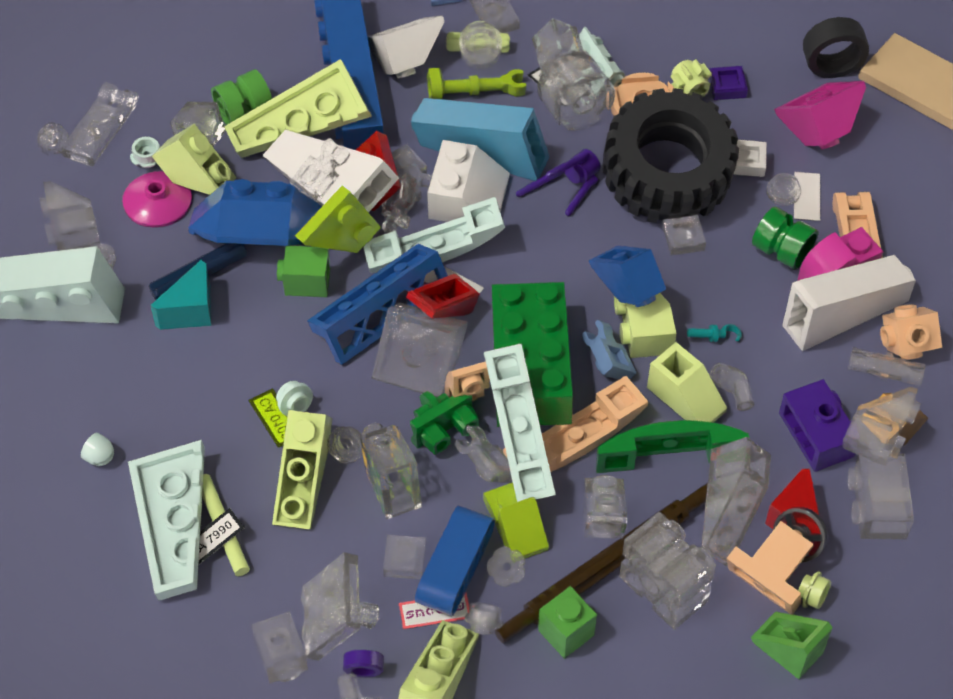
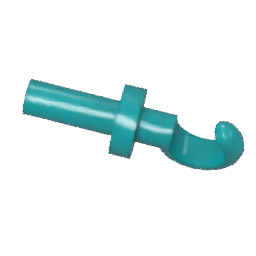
(714, 333)

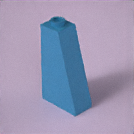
(501, 131)

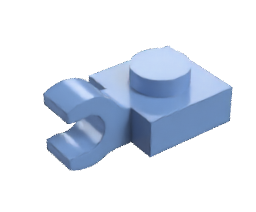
(610, 356)

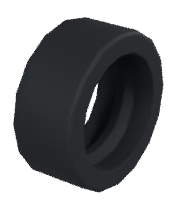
(830, 32)

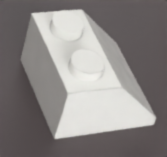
(463, 178)

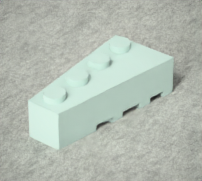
(60, 287)

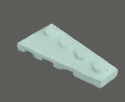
(169, 511)

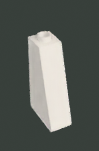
(361, 174)
(845, 298)

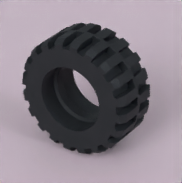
(676, 119)

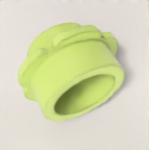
(814, 590)

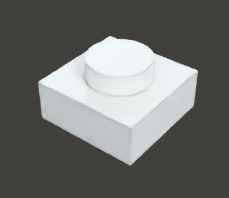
(751, 158)

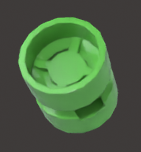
(240, 97)

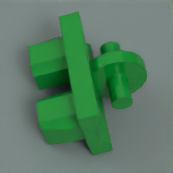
(438, 416)

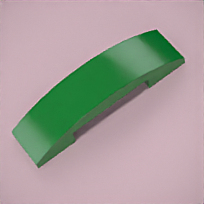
(663, 438)

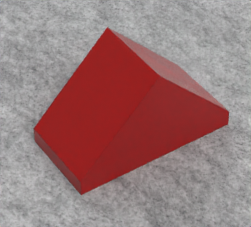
(797, 494)

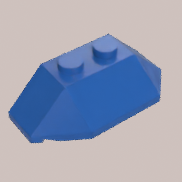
(253, 213)

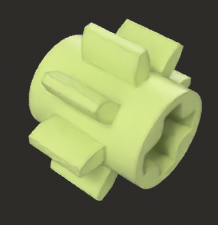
(691, 77)

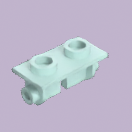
(597, 50)

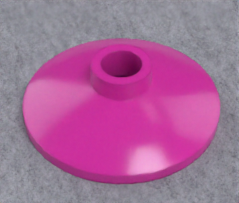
(155, 200)

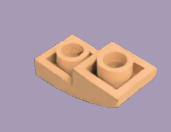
(468, 381)

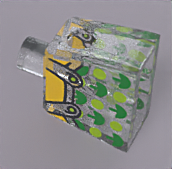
(384, 453)

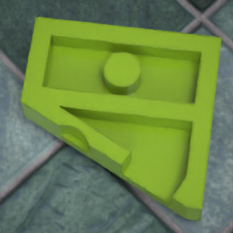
(339, 224)

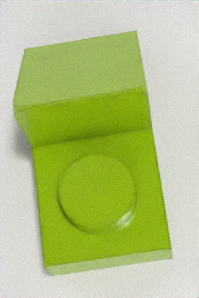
(515, 521)

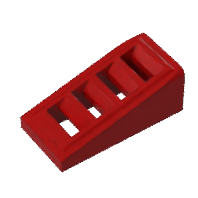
(445, 297)

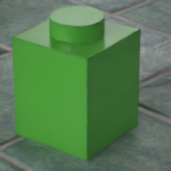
(305, 271)
(567, 622)

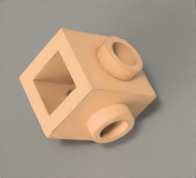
(911, 331)

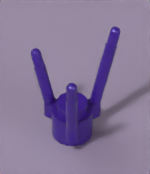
(577, 169)

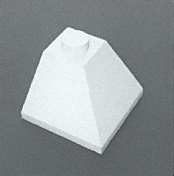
(406, 45)

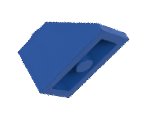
(629, 274)

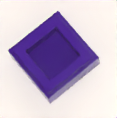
(728, 83)

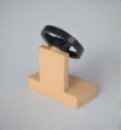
(779, 558)

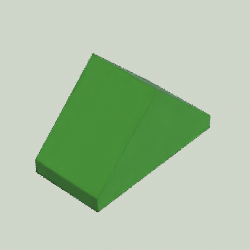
(793, 640)

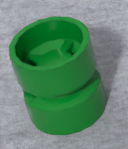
(787, 239)

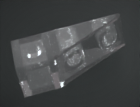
(734, 493)

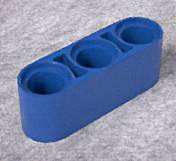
(454, 560)

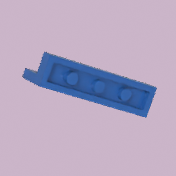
(372, 295)

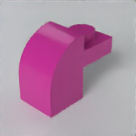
(840, 252)

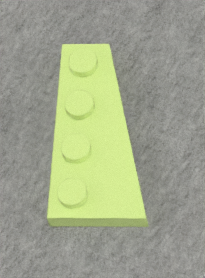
(308, 108)

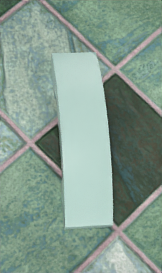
(450, 239)
(519, 423)

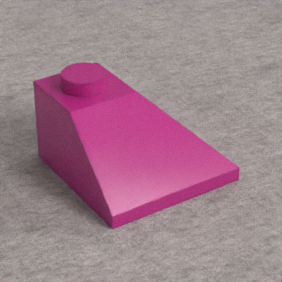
(823, 113)

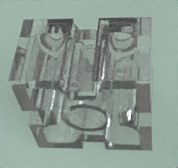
(667, 569)

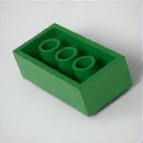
(538, 320)

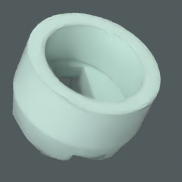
(97, 450)

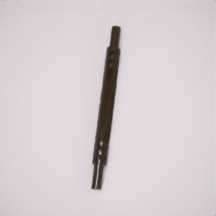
(595, 568)

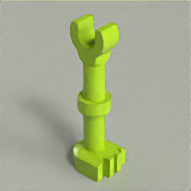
(506, 83)

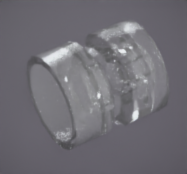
(480, 45)

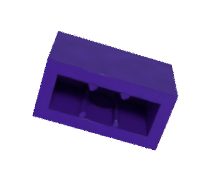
(817, 424)

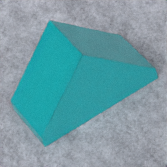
(185, 302)

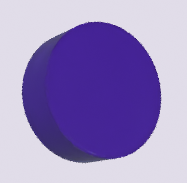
(363, 663)

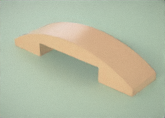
(594, 424)

